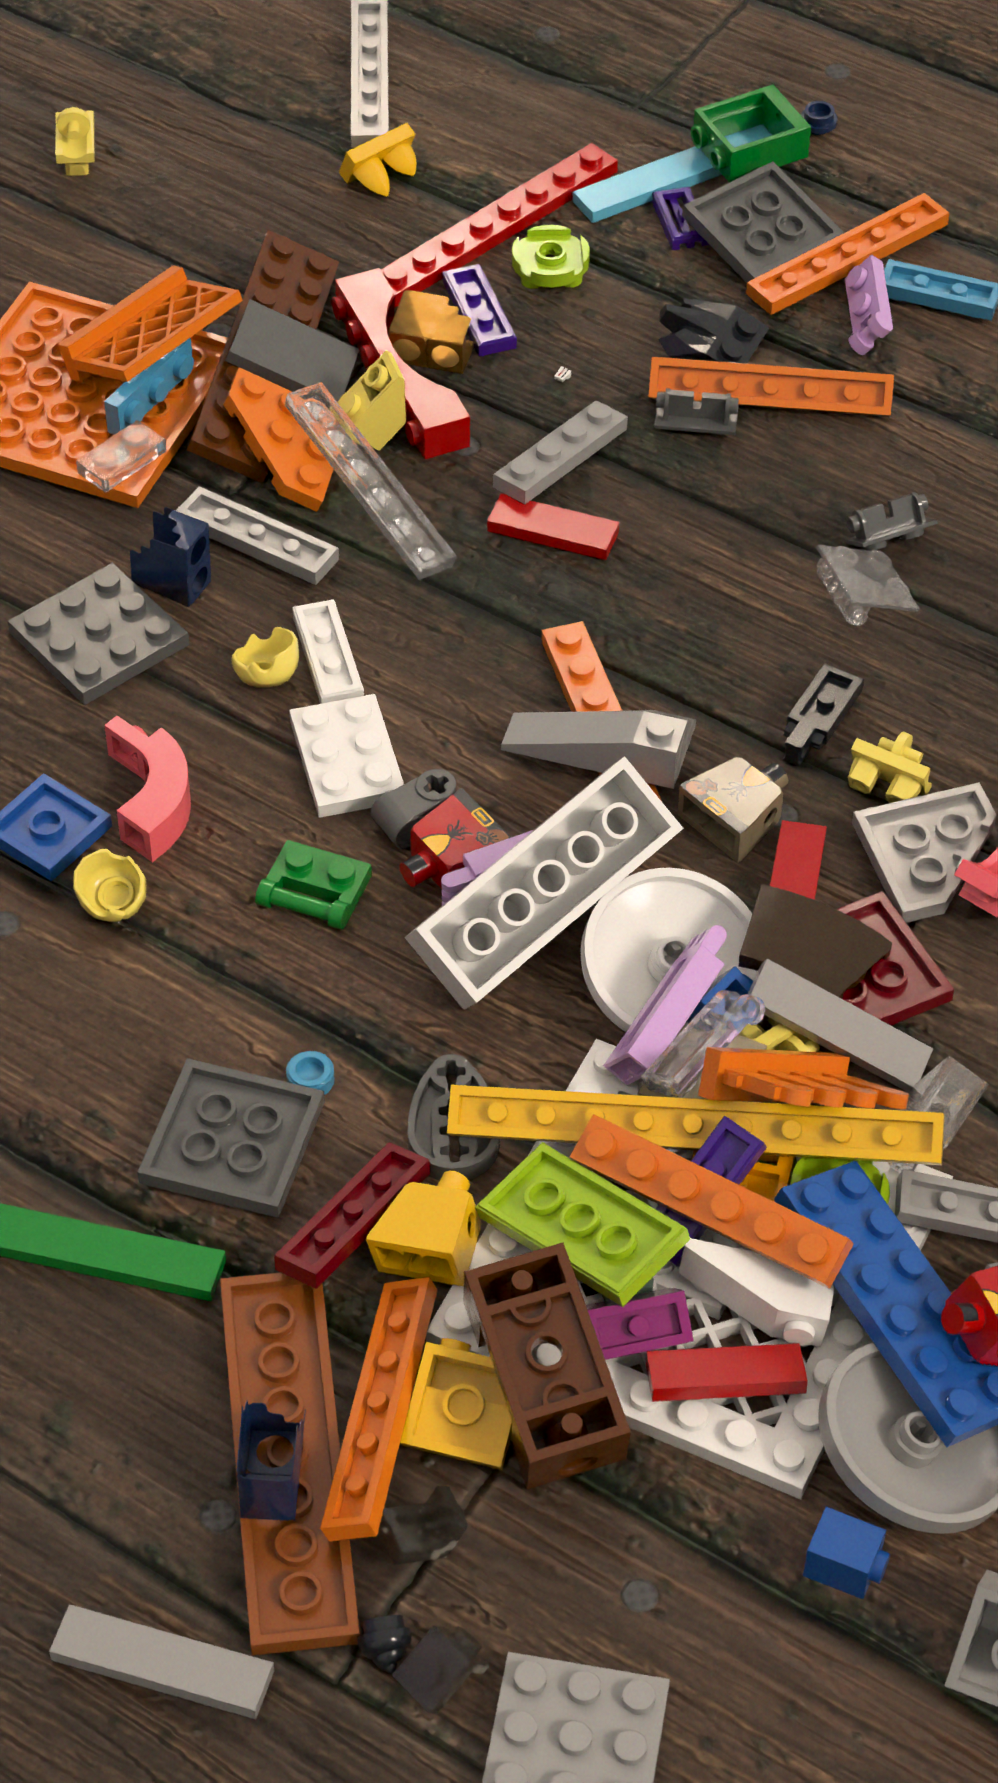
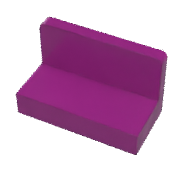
(642, 1324)

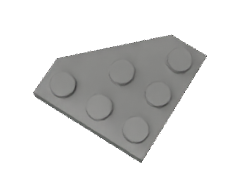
(921, 844)

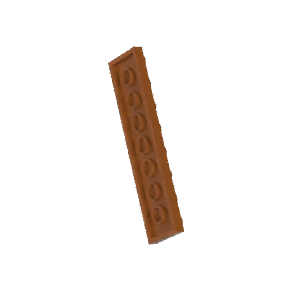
(280, 1356)

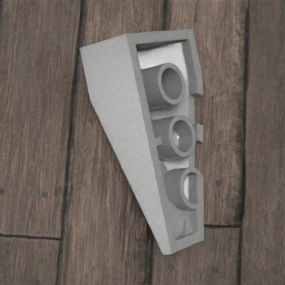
(598, 739)

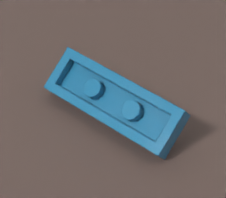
(941, 289)
(148, 388)

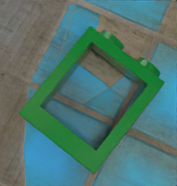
(763, 106)

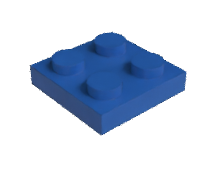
(50, 826)

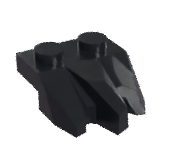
(710, 331)

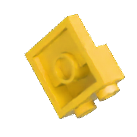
(458, 1406)

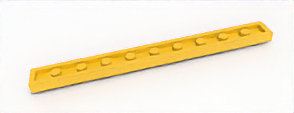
(688, 1122)

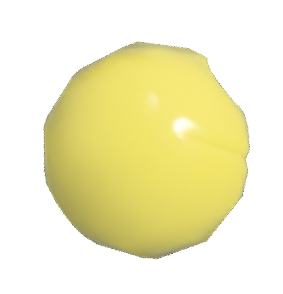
(267, 661)
(109, 886)

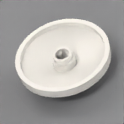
(646, 927)

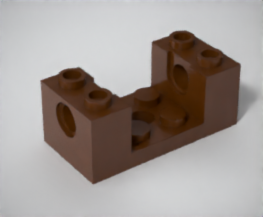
(563, 1412)

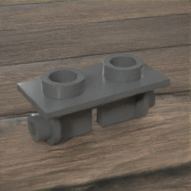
(680, 412)
(905, 520)

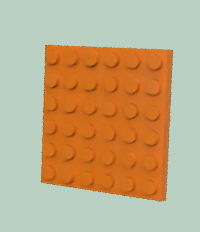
(57, 420)

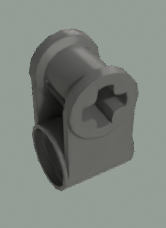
(406, 805)

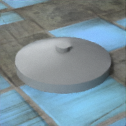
(895, 1456)

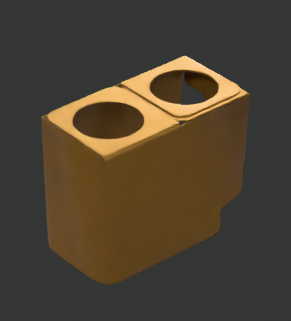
(430, 333)

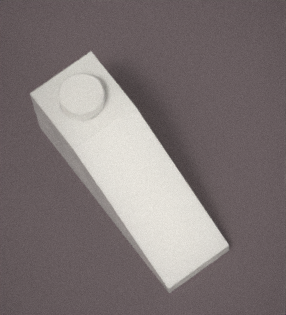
(760, 1291)

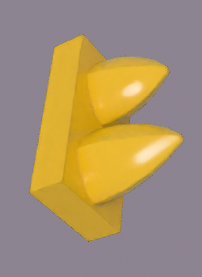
(368, 160)

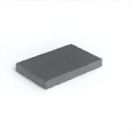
(290, 351)

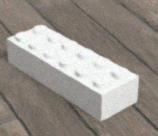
(543, 883)

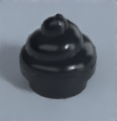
(391, 1648)

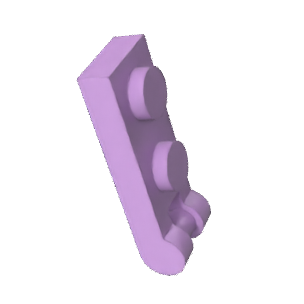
(868, 304)

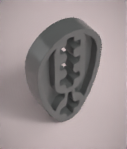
(430, 1119)

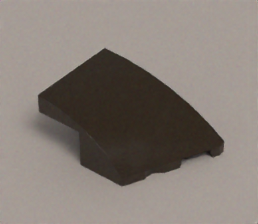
(811, 940)

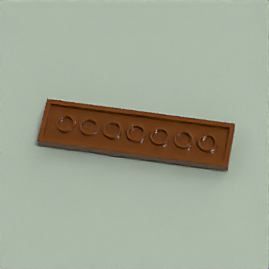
(285, 280)

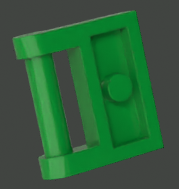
(317, 875)

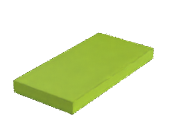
(607, 1233)

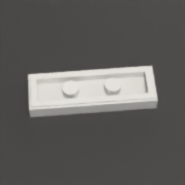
(327, 651)

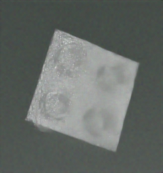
(862, 581)

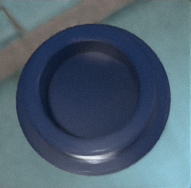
(820, 117)

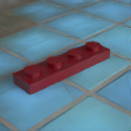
(349, 1215)

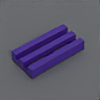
(685, 235)

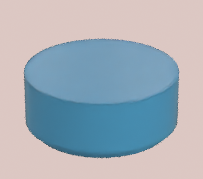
(311, 1070)

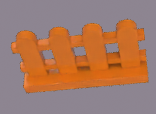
(790, 1078)

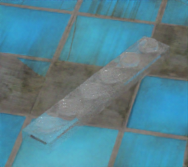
(370, 480)

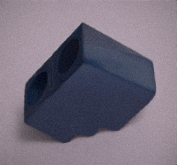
(177, 558)
(268, 1491)

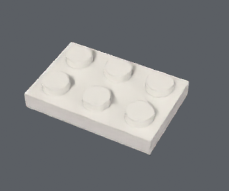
(345, 754)

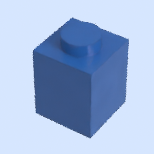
(846, 1553)

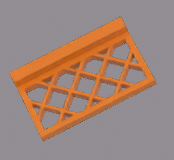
(145, 326)

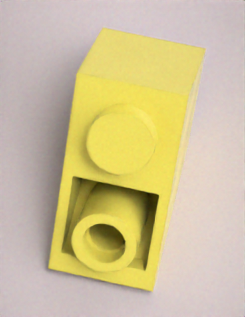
(377, 401)

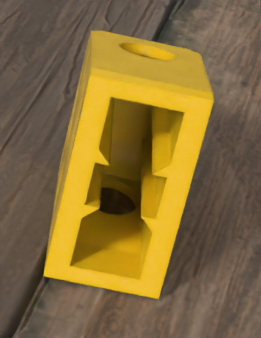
(428, 1231)

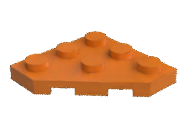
(278, 439)

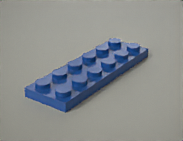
(899, 1302)

